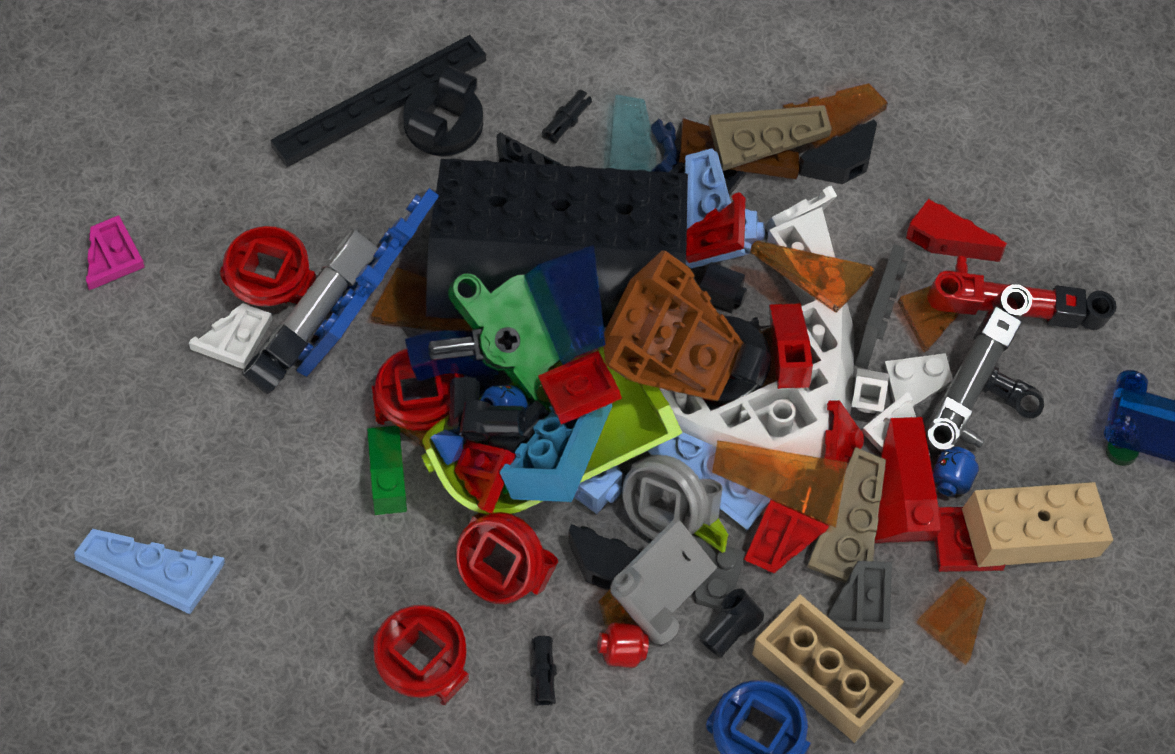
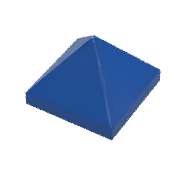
(448, 445)

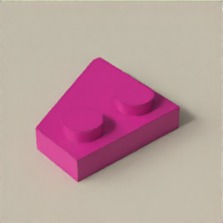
(111, 253)

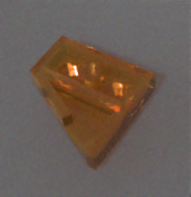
(956, 619)

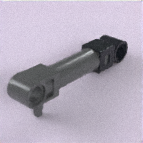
(991, 339)

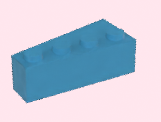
(554, 457)

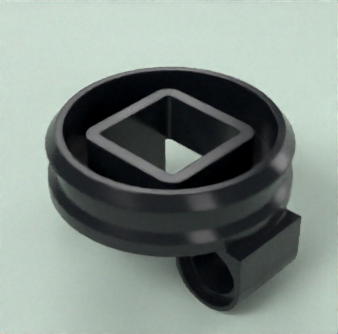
(454, 94)
(751, 362)

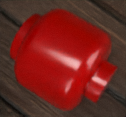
(623, 645)

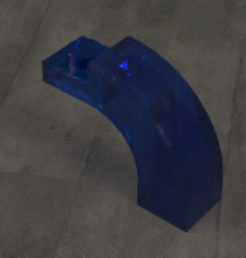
(426, 368)

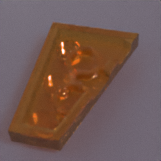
(847, 109)

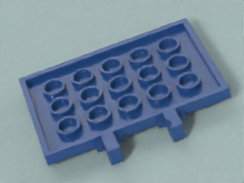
(366, 282)

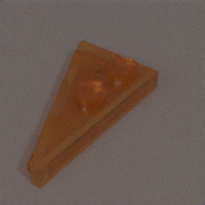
(823, 277)

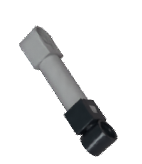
(290, 338)

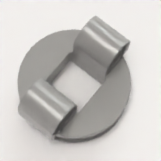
(696, 498)

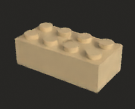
(1036, 524)
(827, 668)

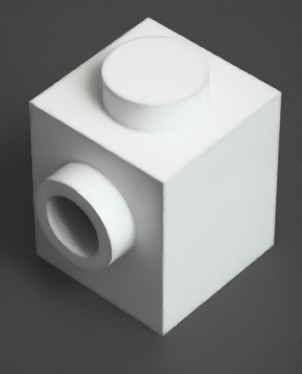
(870, 391)

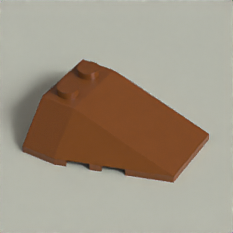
(670, 333)

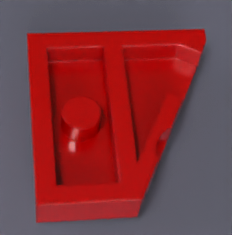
(844, 436)
(480, 470)
(782, 536)

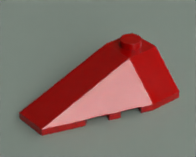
(908, 492)

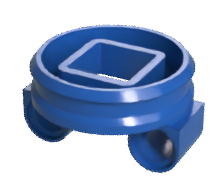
(768, 698)

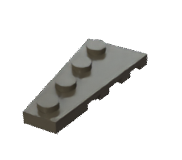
(758, 134)
(857, 522)

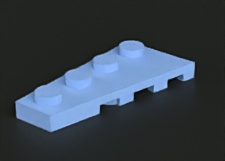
(706, 192)
(736, 501)
(151, 568)

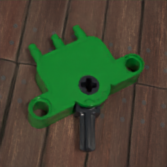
(505, 312)

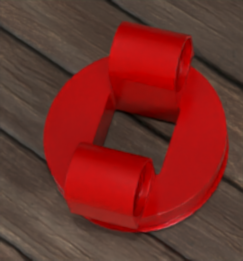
(242, 260)
(408, 414)
(529, 571)
(399, 632)

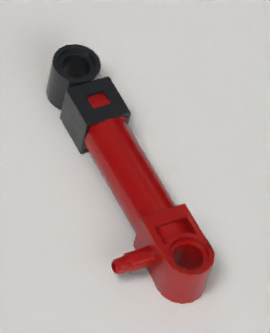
(1060, 306)

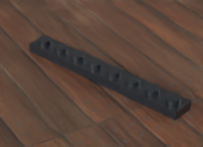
(373, 102)

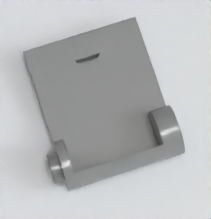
(662, 581)

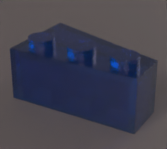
(570, 303)

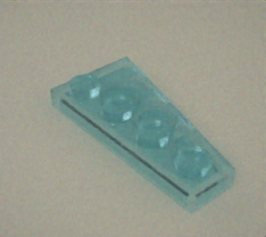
(630, 136)

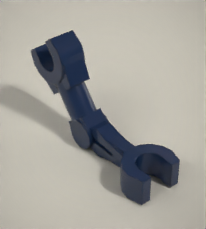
(666, 136)

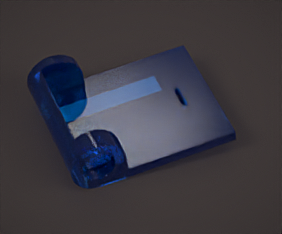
(1140, 418)

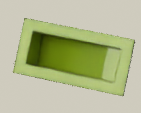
(714, 535)

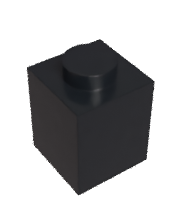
(724, 287)

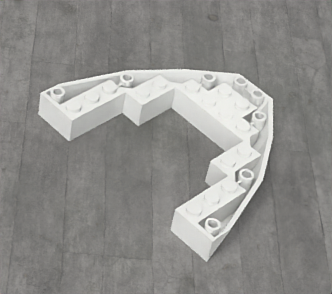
(786, 417)

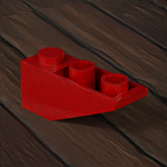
(949, 234)
(790, 346)

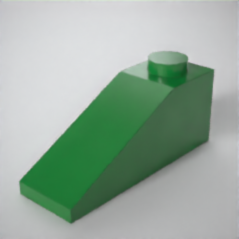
(386, 470)

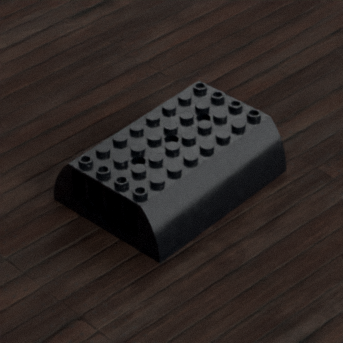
(528, 230)

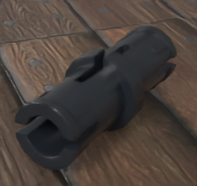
(567, 116)
(543, 670)

